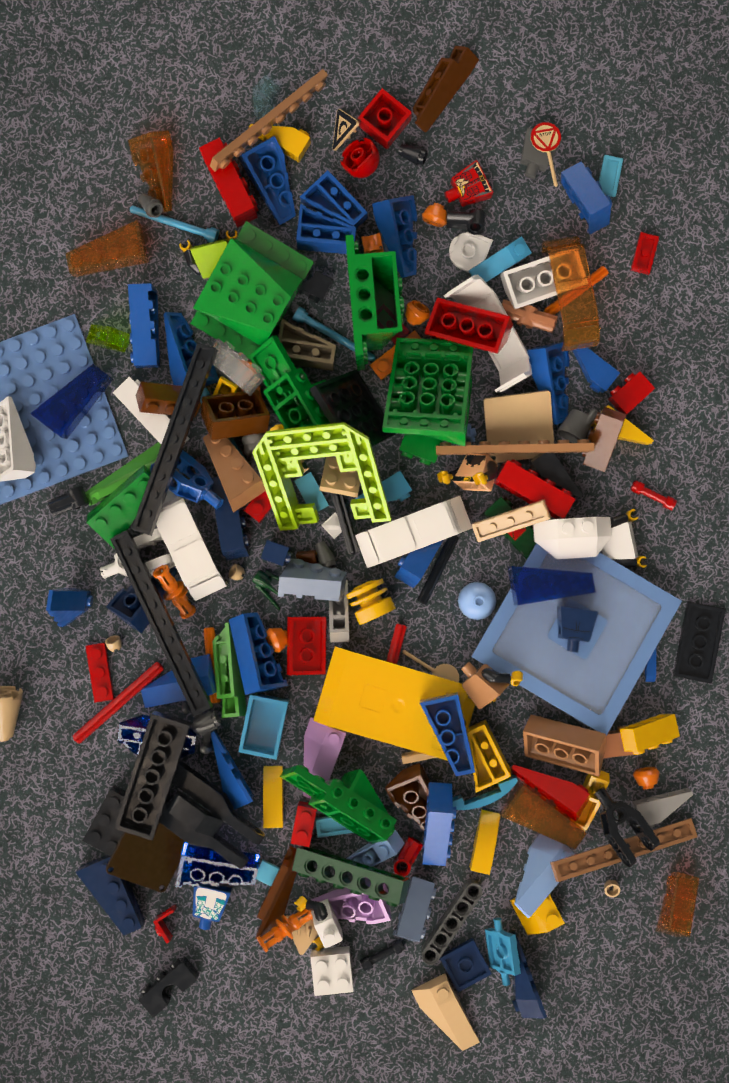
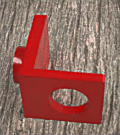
(160, 927)

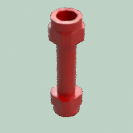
(668, 502)

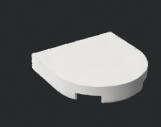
(469, 250)

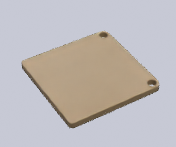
(518, 419)

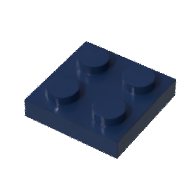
(465, 965)

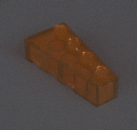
(109, 252)
(539, 815)

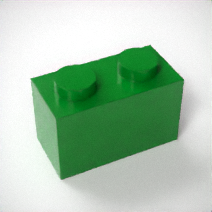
(420, 447)

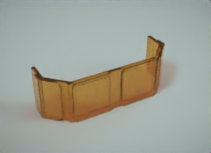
(574, 292)

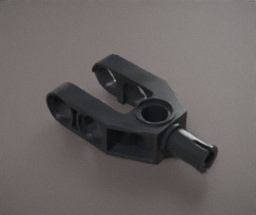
(635, 820)

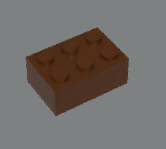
(234, 414)

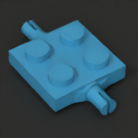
(502, 951)

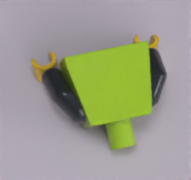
(205, 257)

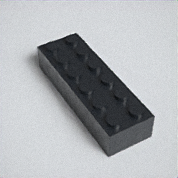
(153, 775)

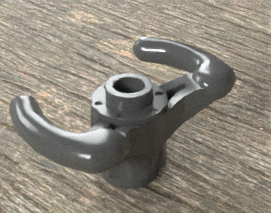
(203, 725)

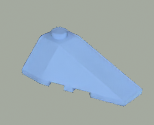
(538, 874)

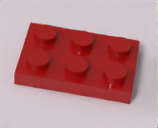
(306, 645)

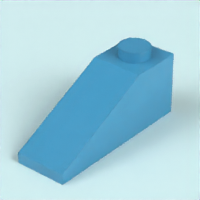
(501, 260)
(394, 488)

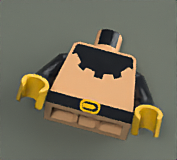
(474, 473)

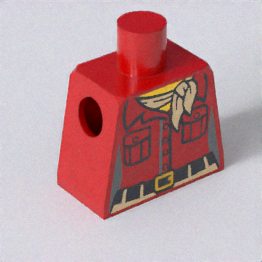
(469, 186)

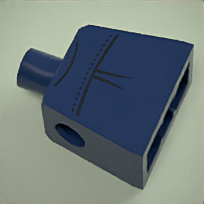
(575, 625)

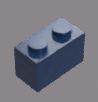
(277, 553)

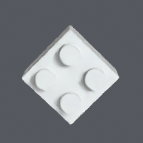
(332, 971)

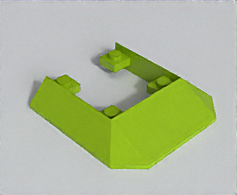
(280, 457)

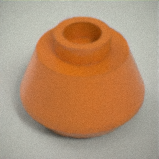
(435, 215)
(416, 312)
(277, 638)
(646, 777)

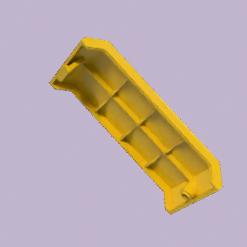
(384, 701)

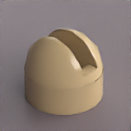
(236, 572)
(113, 642)
(615, 888)

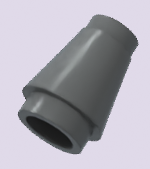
(151, 205)
(325, 555)

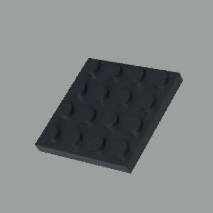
(350, 401)

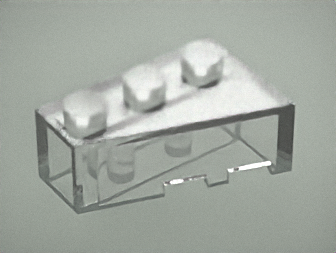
(236, 367)

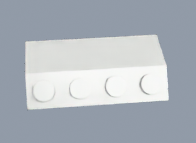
(529, 283)

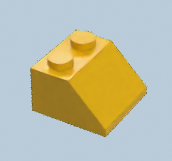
(543, 919)

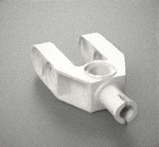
(141, 541)

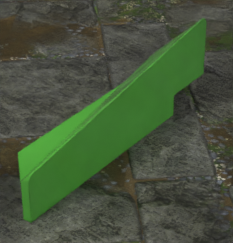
(228, 676)

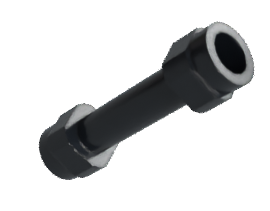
(397, 947)

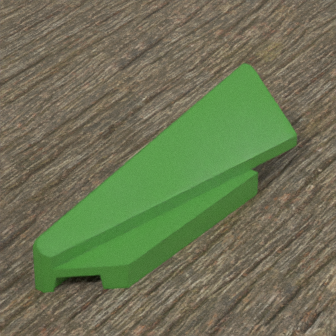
(113, 481)

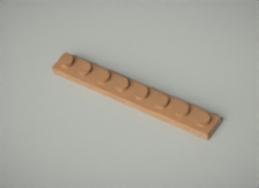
(265, 124)
(522, 447)
(606, 856)

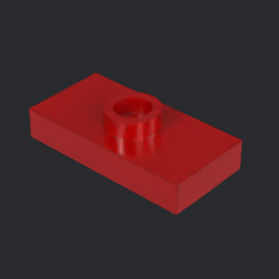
(644, 253)

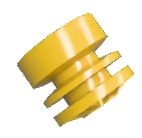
(370, 601)

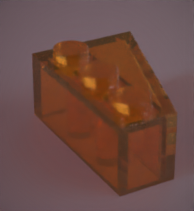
(678, 905)

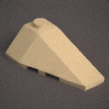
(445, 1010)

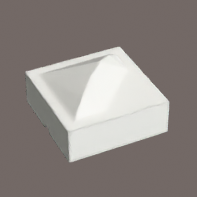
(332, 526)

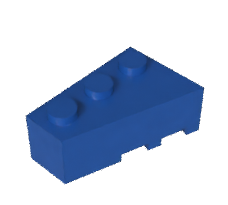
(334, 201)
(415, 564)

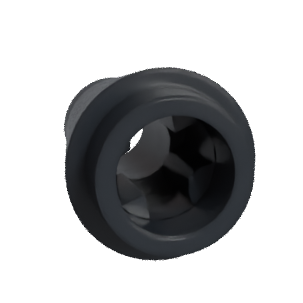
(414, 154)

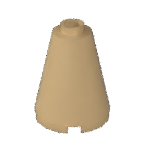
(9, 709)

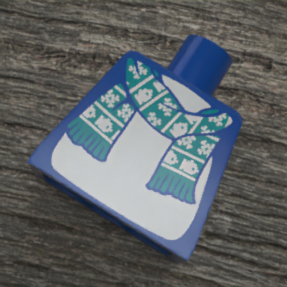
(209, 903)

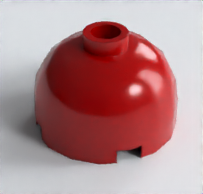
(361, 158)

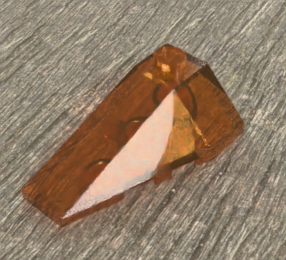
(155, 156)

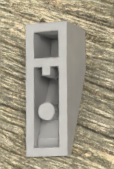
(339, 618)
(659, 807)

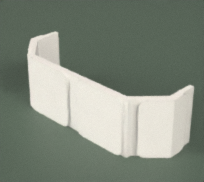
(513, 357)
(413, 531)
(188, 548)

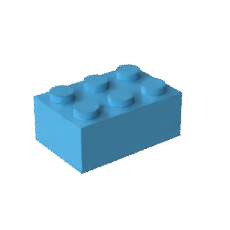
(263, 725)

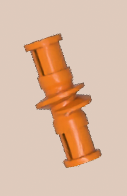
(175, 591)
(284, 928)

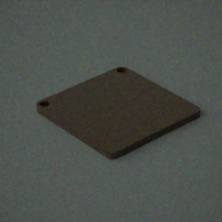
(146, 860)

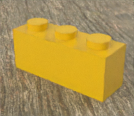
(649, 733)

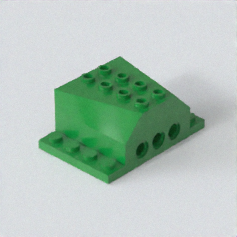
(372, 284)
(250, 289)
(430, 389)

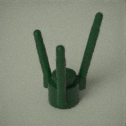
(263, 581)

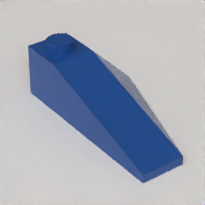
(181, 348)
(68, 604)

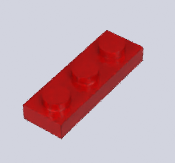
(99, 672)

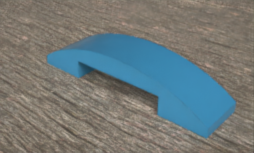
(487, 798)

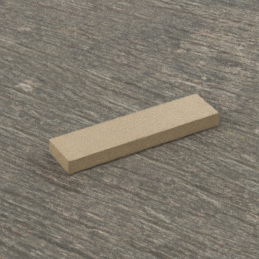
(511, 520)

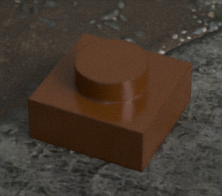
(308, 556)

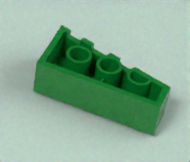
(120, 507)

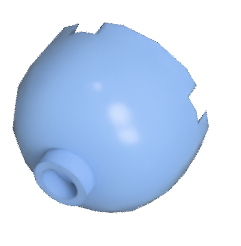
(477, 600)

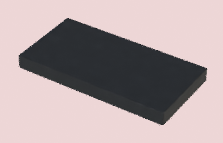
(699, 642)

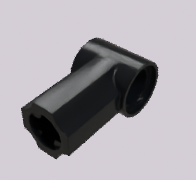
(472, 221)
(71, 500)

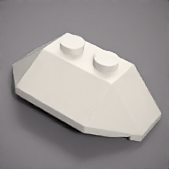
(573, 536)

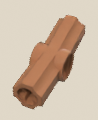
(530, 317)

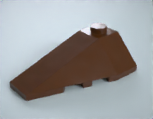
(410, 793)

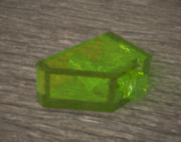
(108, 338)

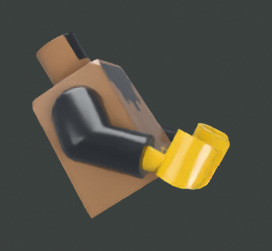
(487, 684)

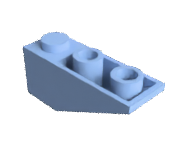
(378, 852)

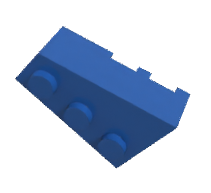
(587, 196)
(322, 233)

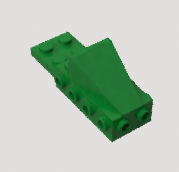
(287, 387)
(346, 801)

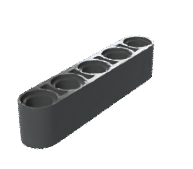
(450, 931)

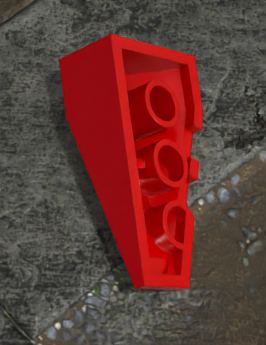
(566, 795)

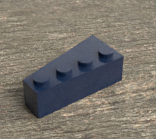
(230, 526)
(112, 894)

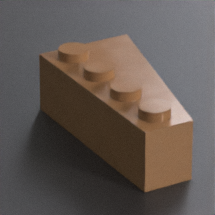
(235, 473)

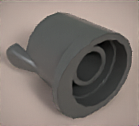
(577, 425)

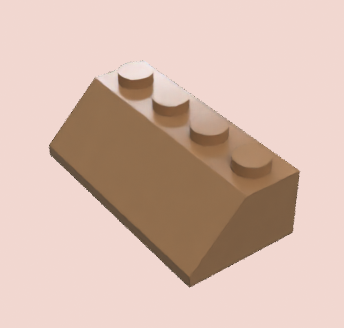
(564, 744)

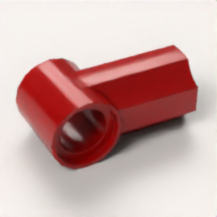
(408, 855)

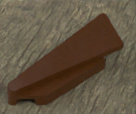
(443, 85)
(277, 895)

